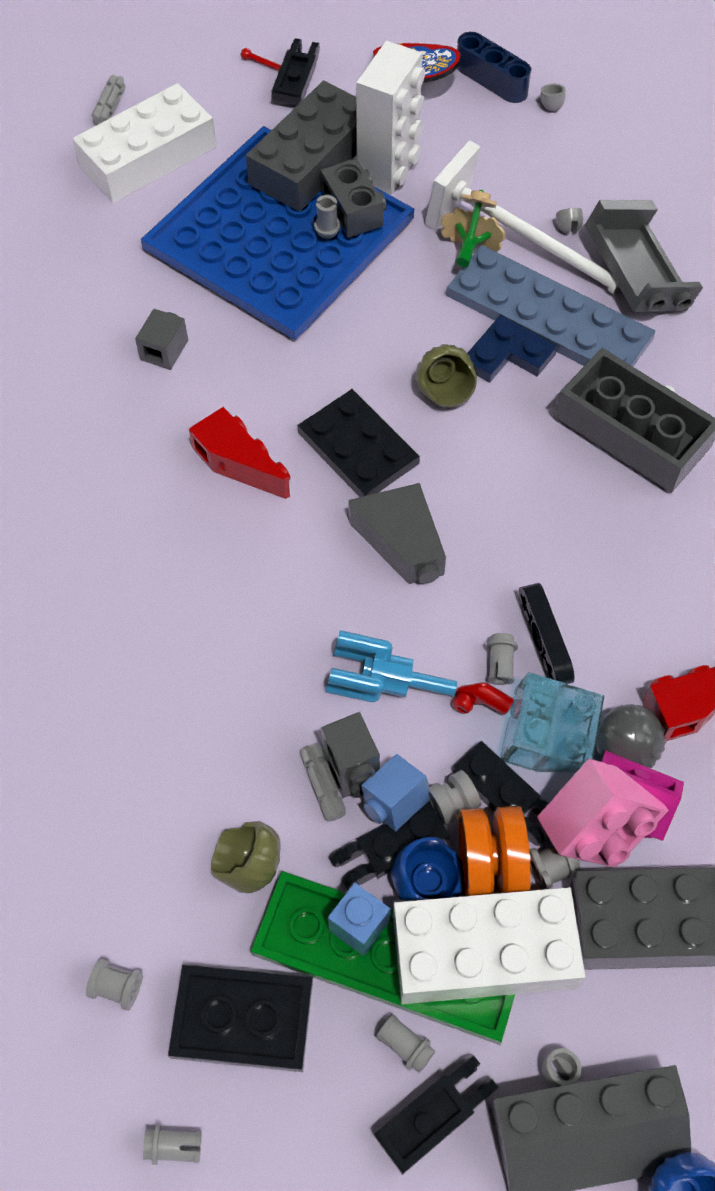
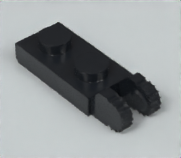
(295, 73)
(501, 786)
(384, 844)
(431, 1117)

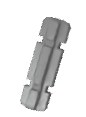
(108, 99)
(323, 782)

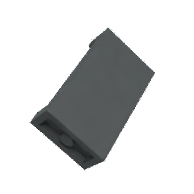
(637, 258)

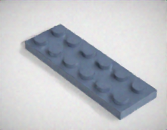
(547, 308)

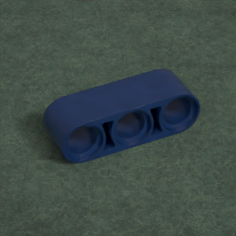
(493, 67)

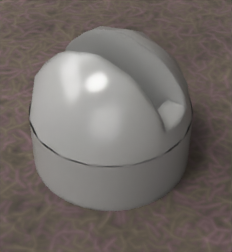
(553, 96)
(570, 219)
(567, 1066)

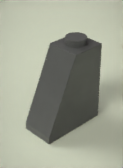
(401, 531)

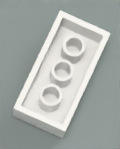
(390, 115)
(145, 142)
(487, 945)

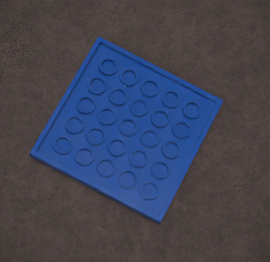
(264, 250)

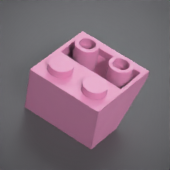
(600, 815)

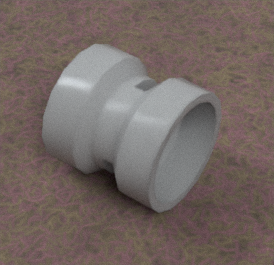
(454, 795)

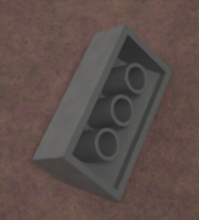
(592, 1131)

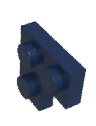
(513, 343)

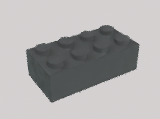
(310, 138)
(636, 419)
(645, 917)

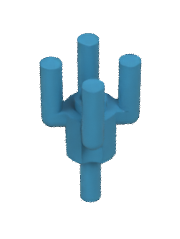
(380, 671)

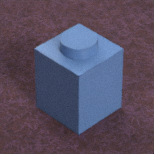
(395, 792)
(359, 919)

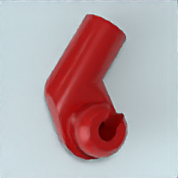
(481, 694)

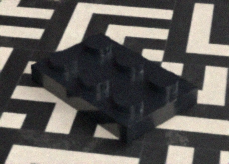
(358, 444)
(241, 1018)

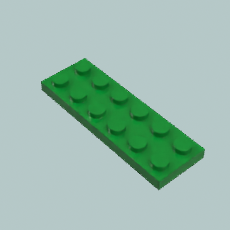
(299, 939)

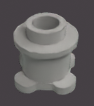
(551, 867)

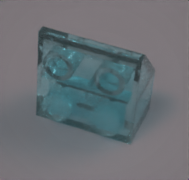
(551, 725)

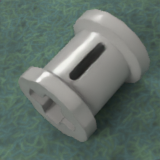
(114, 984)

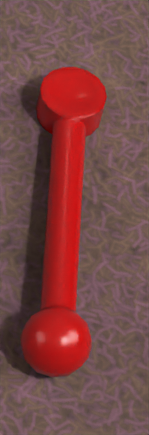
(246, 54)

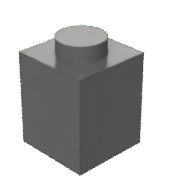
(162, 339)

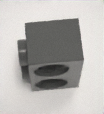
(358, 202)
(350, 754)

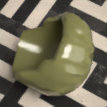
(446, 375)
(247, 857)

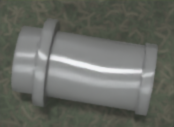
(327, 223)
(501, 658)
(406, 1044)
(168, 1145)

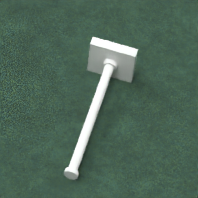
(457, 180)

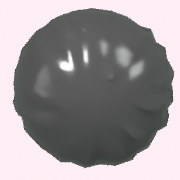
(632, 734)

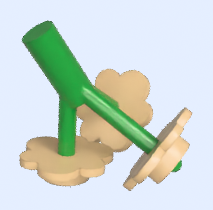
(462, 227)

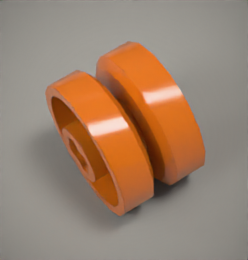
(496, 854)

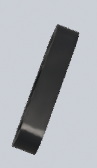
(546, 633)

